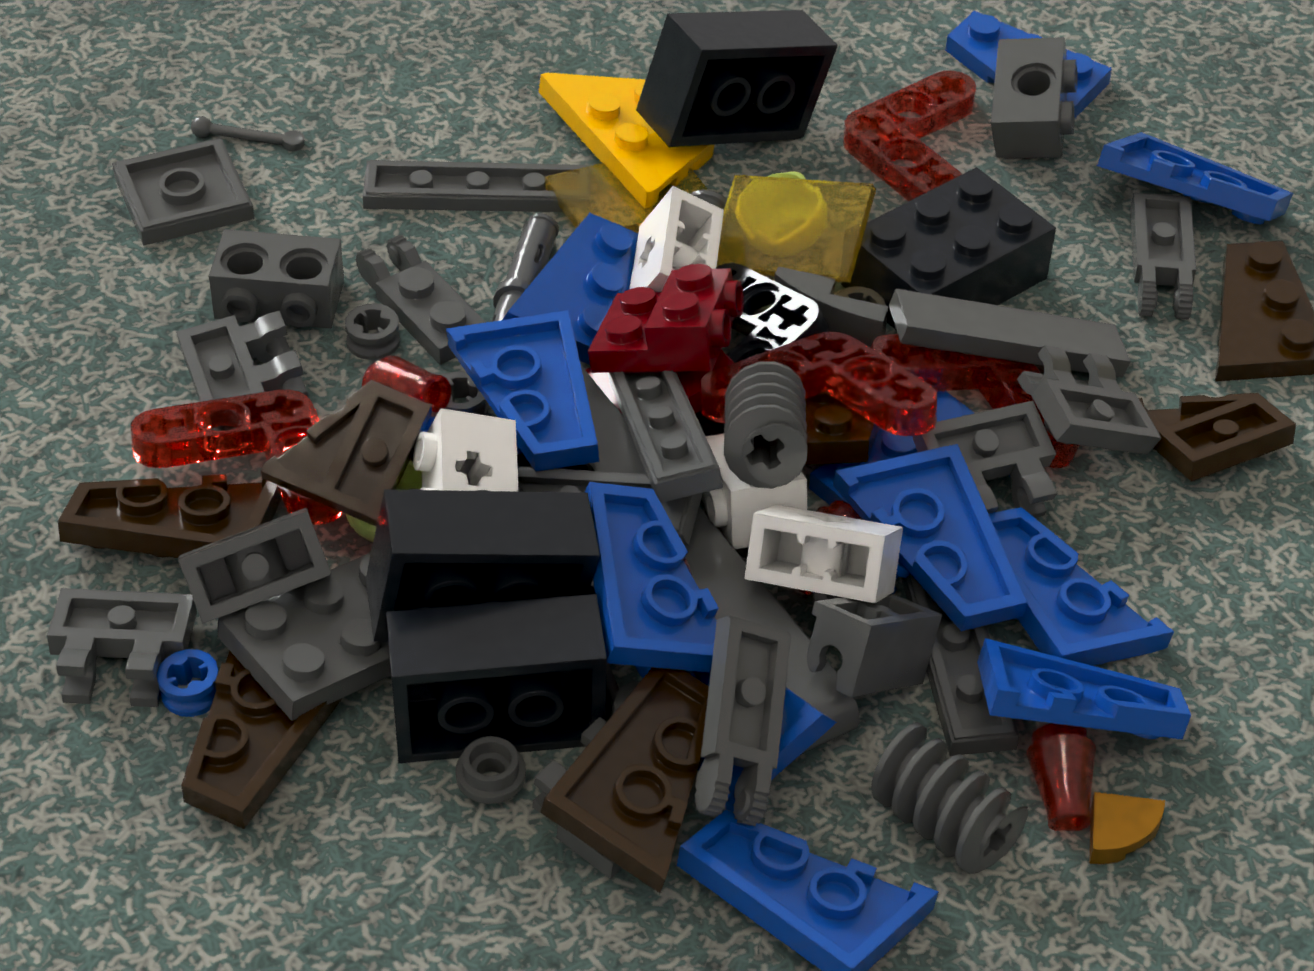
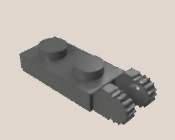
(1163, 250)
(417, 295)
(743, 717)

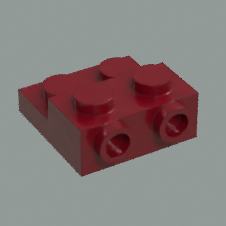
(669, 328)

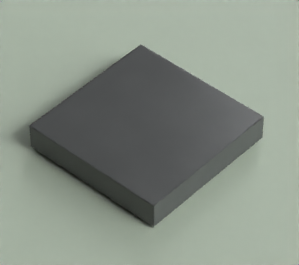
(182, 191)

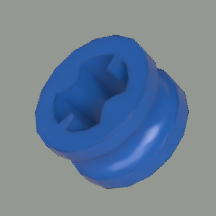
(179, 670)

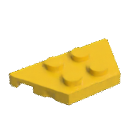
(607, 122)

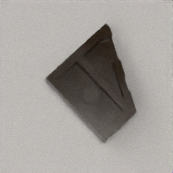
(1219, 432)
(354, 452)

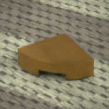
(1121, 825)

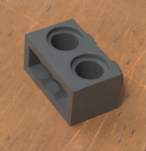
(274, 273)

